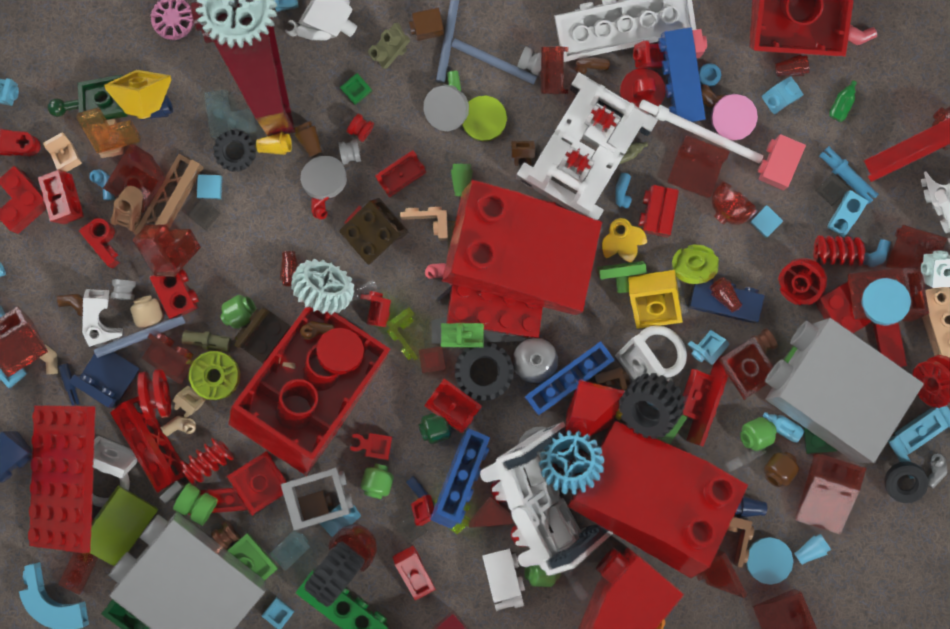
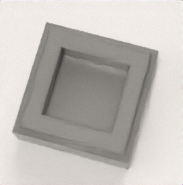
(172, 492)

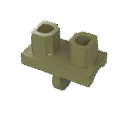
(392, 44)

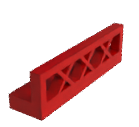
(908, 150)
(146, 445)

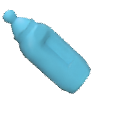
(785, 427)

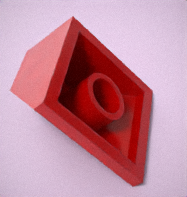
(592, 408)

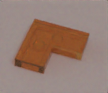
(106, 136)

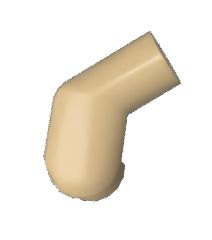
(51, 361)
(179, 423)

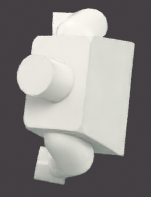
(324, 20)

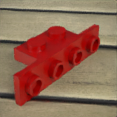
(702, 399)

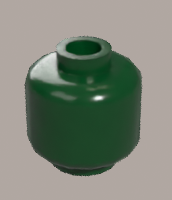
(434, 428)

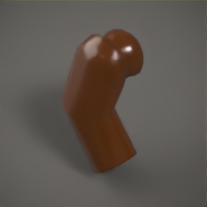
(591, 63)
(709, 97)
(73, 300)
(314, 329)

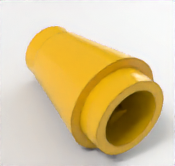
(275, 144)

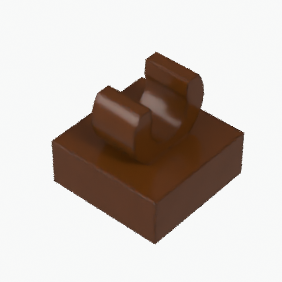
(522, 149)

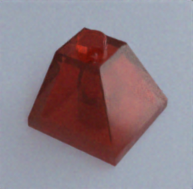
(138, 170)
(747, 367)
(722, 575)

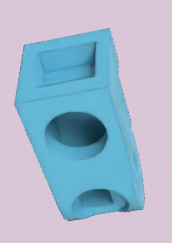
(847, 213)

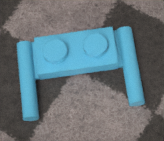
(919, 432)

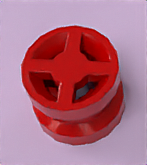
(360, 127)

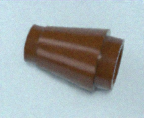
(308, 138)

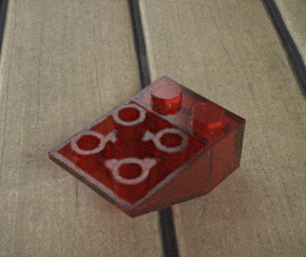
(910, 278)
(829, 493)

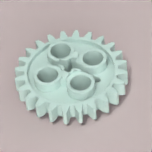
(258, 10)

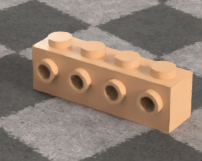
(938, 321)

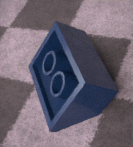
(13, 453)

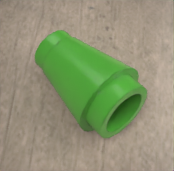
(461, 177)

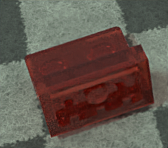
(697, 166)
(165, 356)

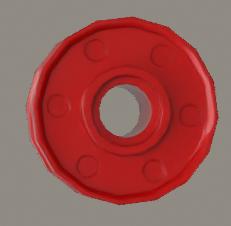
(936, 380)
(154, 394)

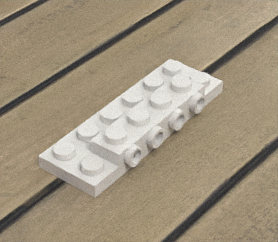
(620, 25)

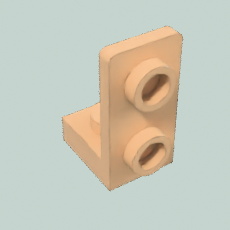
(439, 226)

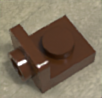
(607, 378)

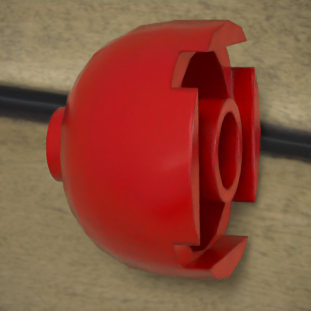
(802, 281)

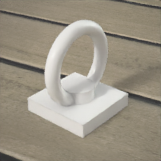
(639, 359)
(114, 460)

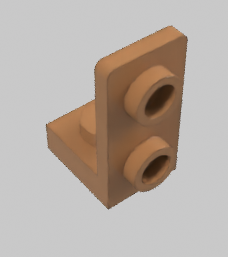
(746, 534)

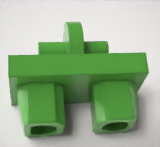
(462, 335)

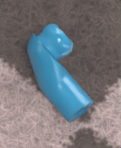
(101, 177)
(620, 190)
(879, 256)

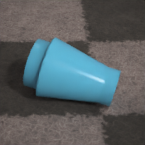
(813, 549)

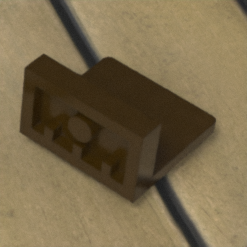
(373, 230)
(262, 334)

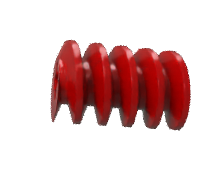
(839, 249)
(206, 461)

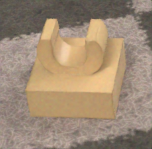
(188, 400)

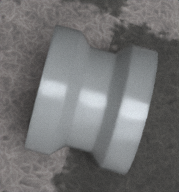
(349, 151)
(123, 289)

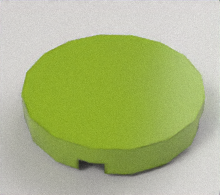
(485, 118)
(695, 264)

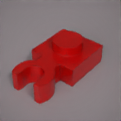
(376, 445)

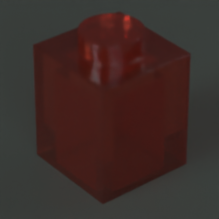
(432, 360)

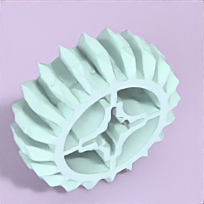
(322, 286)

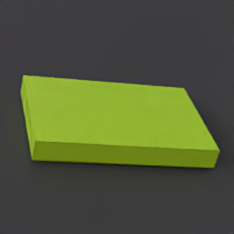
(119, 525)

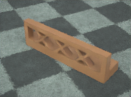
(178, 197)

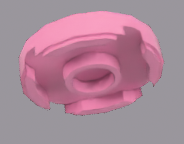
(734, 116)

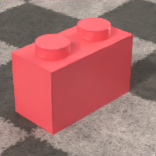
(781, 162)

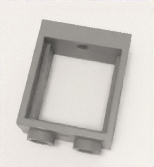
(293, 503)

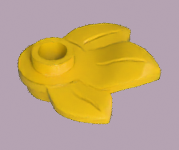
(625, 243)

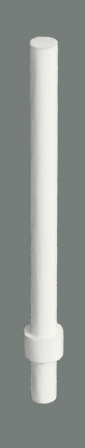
(662, 114)

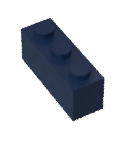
(702, 300)

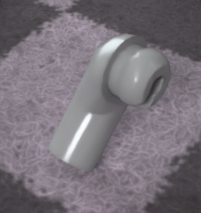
(938, 469)

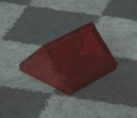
(491, 514)

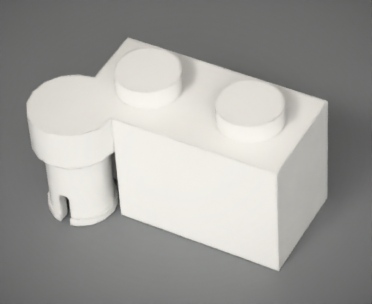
(503, 579)

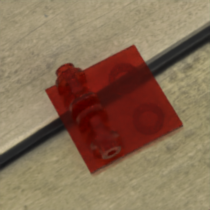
(911, 247)

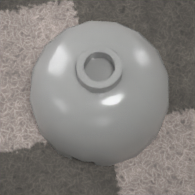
(535, 360)

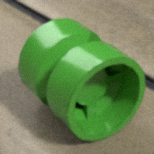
(197, 505)

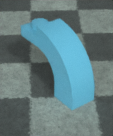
(44, 608)

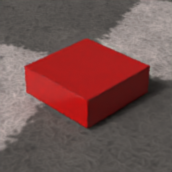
(422, 510)

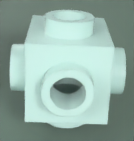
(936, 269)

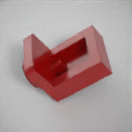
(647, 55)
(379, 309)

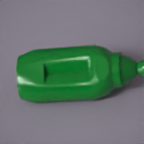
(843, 103)

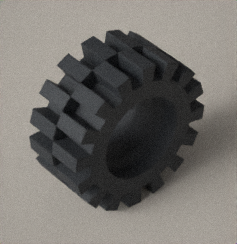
(221, 154)

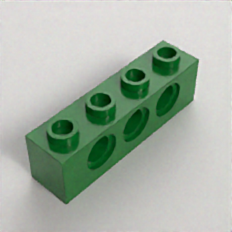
(345, 620)

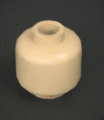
(146, 312)

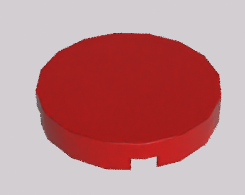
(340, 350)

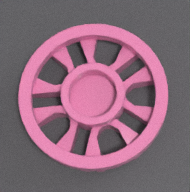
(172, 19)

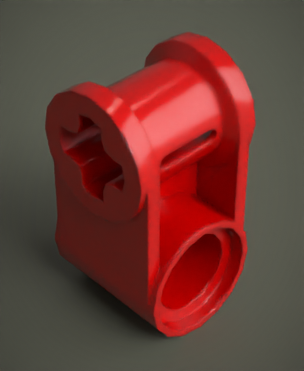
(13, 143)

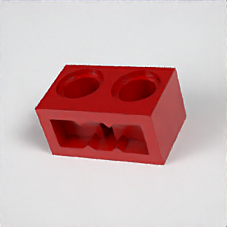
(60, 197)
(169, 296)

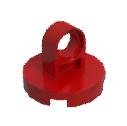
(643, 85)

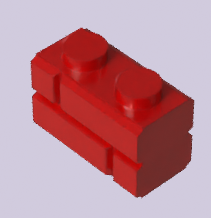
(659, 210)

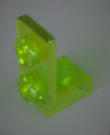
(402, 320)

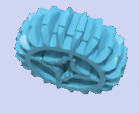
(589, 468)

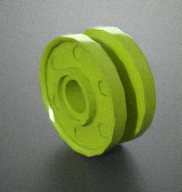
(201, 370)

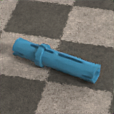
(848, 174)

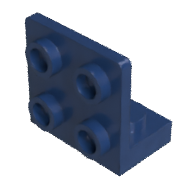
(106, 378)

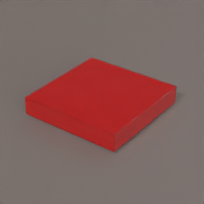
(258, 483)

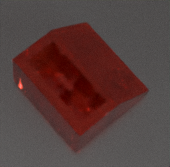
(18, 342)
(784, 612)

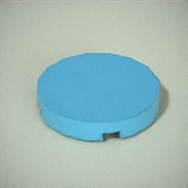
(886, 301)
(769, 560)

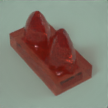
(78, 572)

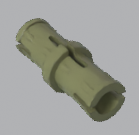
(206, 340)

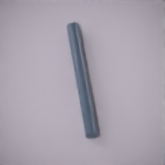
(447, 41)
(494, 61)
(139, 336)

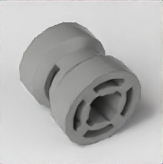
(530, 61)

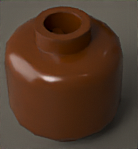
(781, 469)

